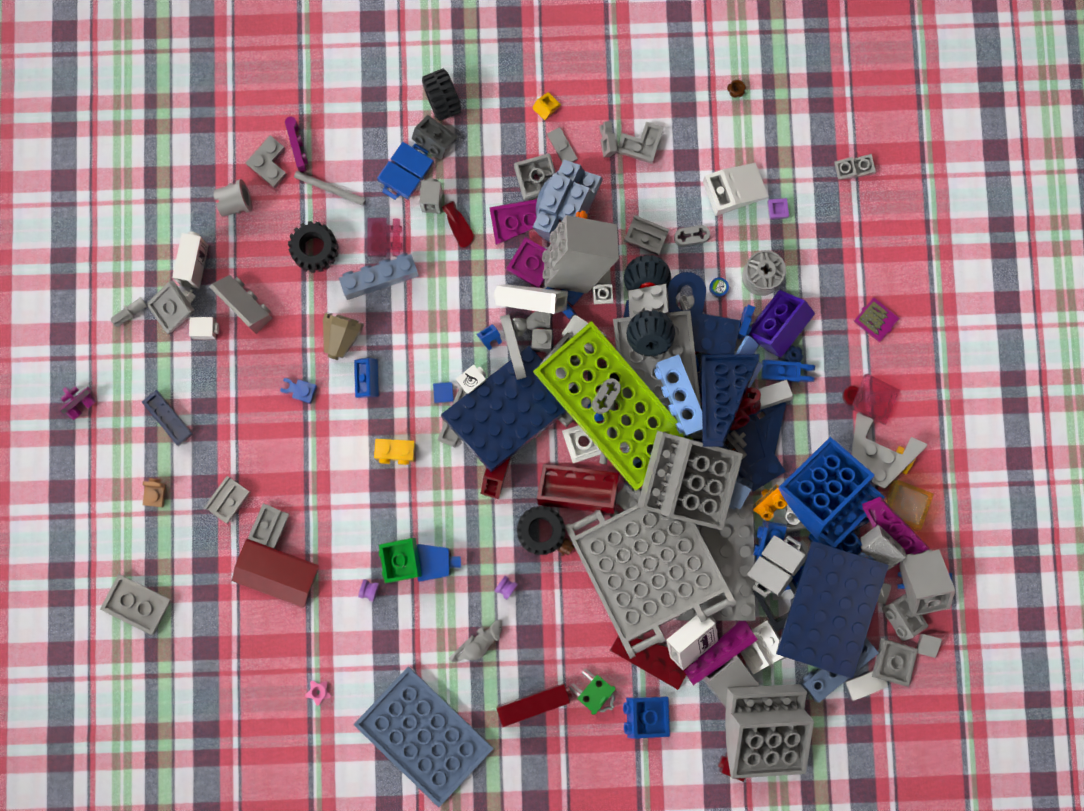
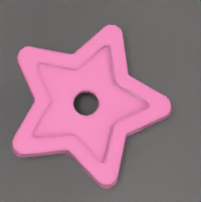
(313, 692)

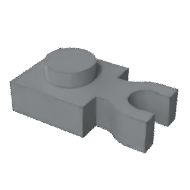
(608, 141)

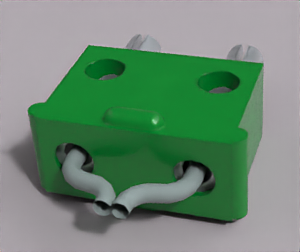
(597, 695)

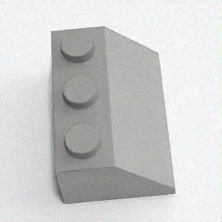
(242, 302)

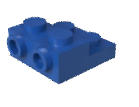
(647, 717)

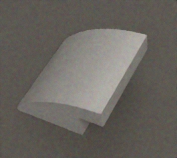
(689, 480)
(767, 731)

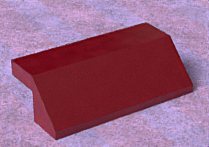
(275, 573)

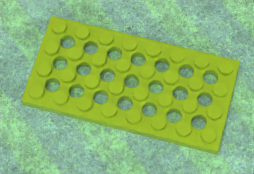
(612, 419)

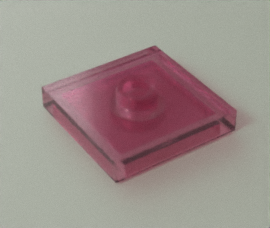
(875, 399)

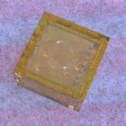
(909, 503)

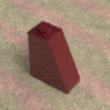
(494, 480)

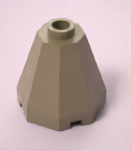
(339, 334)

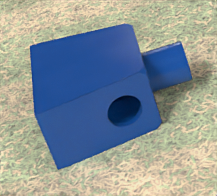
(436, 562)

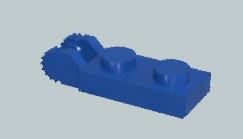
(785, 370)

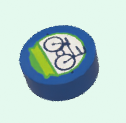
(719, 287)

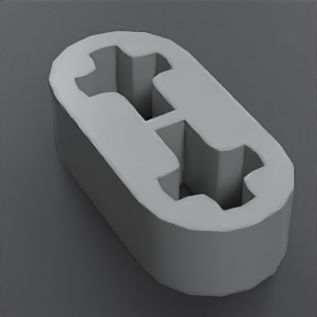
(692, 240)
(609, 397)

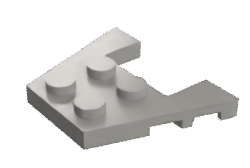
(880, 460)

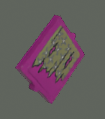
(876, 319)

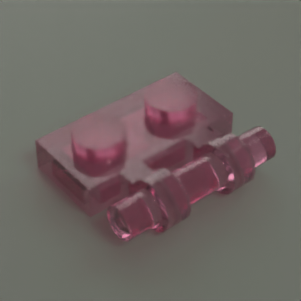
(377, 237)

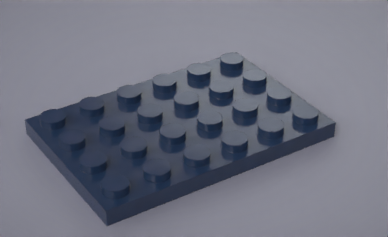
(504, 412)
(832, 609)

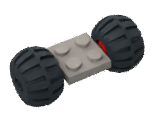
(649, 325)

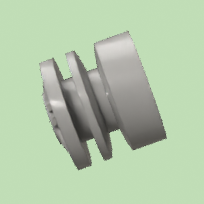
(754, 277)

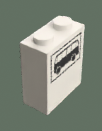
(190, 260)
(692, 641)

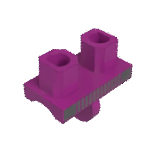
(84, 396)

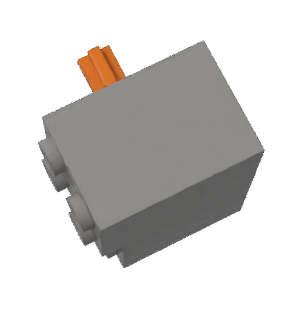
(579, 253)

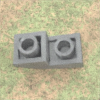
(855, 168)

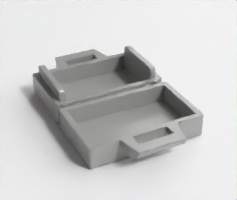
(782, 559)

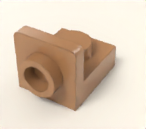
(154, 493)

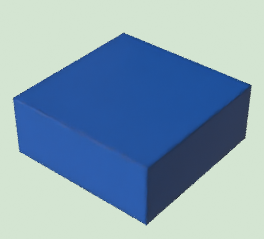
(443, 392)

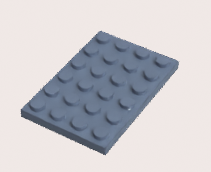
(423, 736)

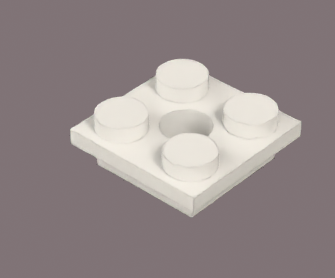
(576, 451)

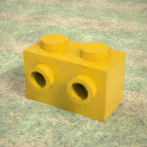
(394, 450)

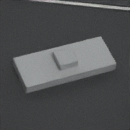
(561, 145)

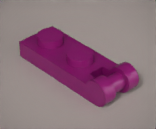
(296, 143)

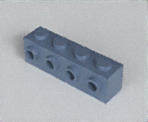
(378, 276)
(823, 682)

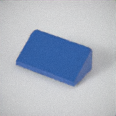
(366, 378)

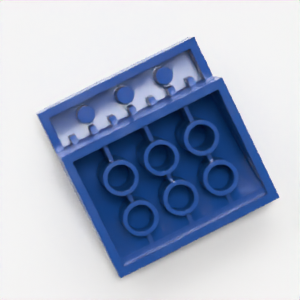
(830, 493)

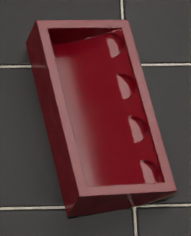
(578, 488)

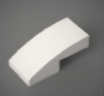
(864, 685)

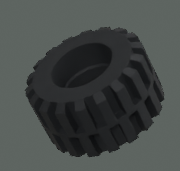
(441, 94)
(309, 232)
(553, 518)

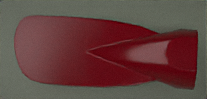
(458, 225)

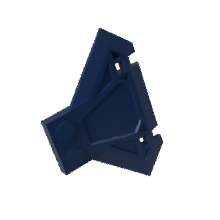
(761, 445)

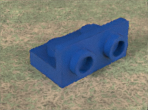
(766, 533)

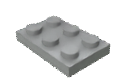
(135, 604)

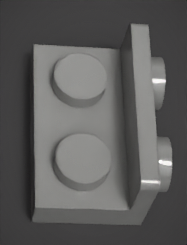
(901, 619)

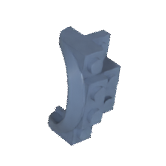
(564, 196)

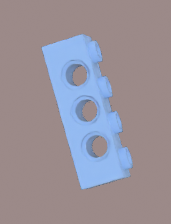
(675, 366)

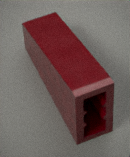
(533, 704)

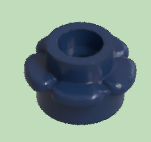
(792, 349)

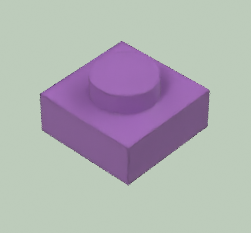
(778, 209)

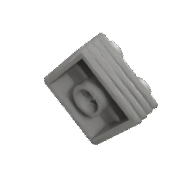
(527, 169)

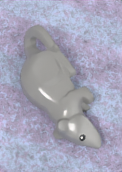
(477, 646)

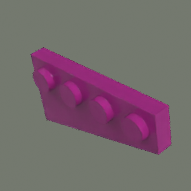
(727, 647)

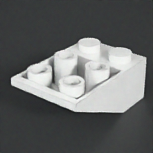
(734, 188)

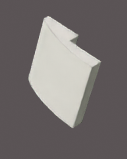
(763, 651)

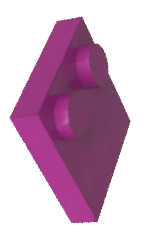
(528, 263)

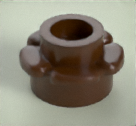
(736, 84)
(566, 547)

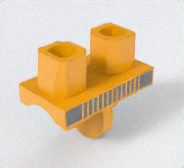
(770, 502)

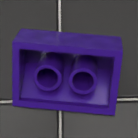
(781, 323)

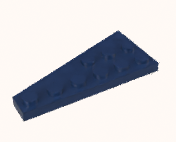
(723, 389)

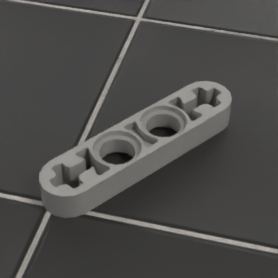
(513, 347)

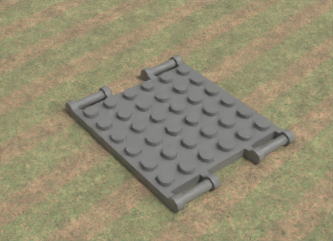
(648, 571)

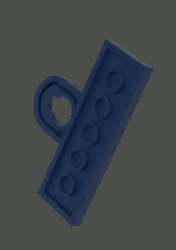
(710, 333)

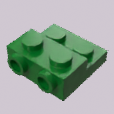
(400, 560)

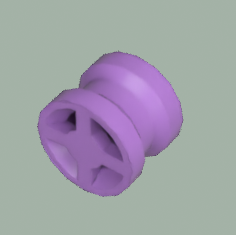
(506, 587)
(368, 590)

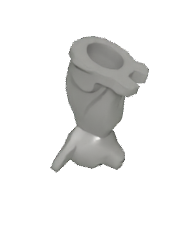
(534, 321)

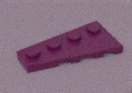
(512, 219)
(882, 514)

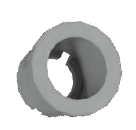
(233, 198)

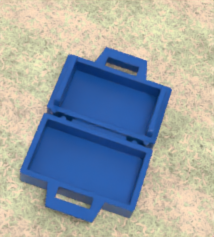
(405, 171)

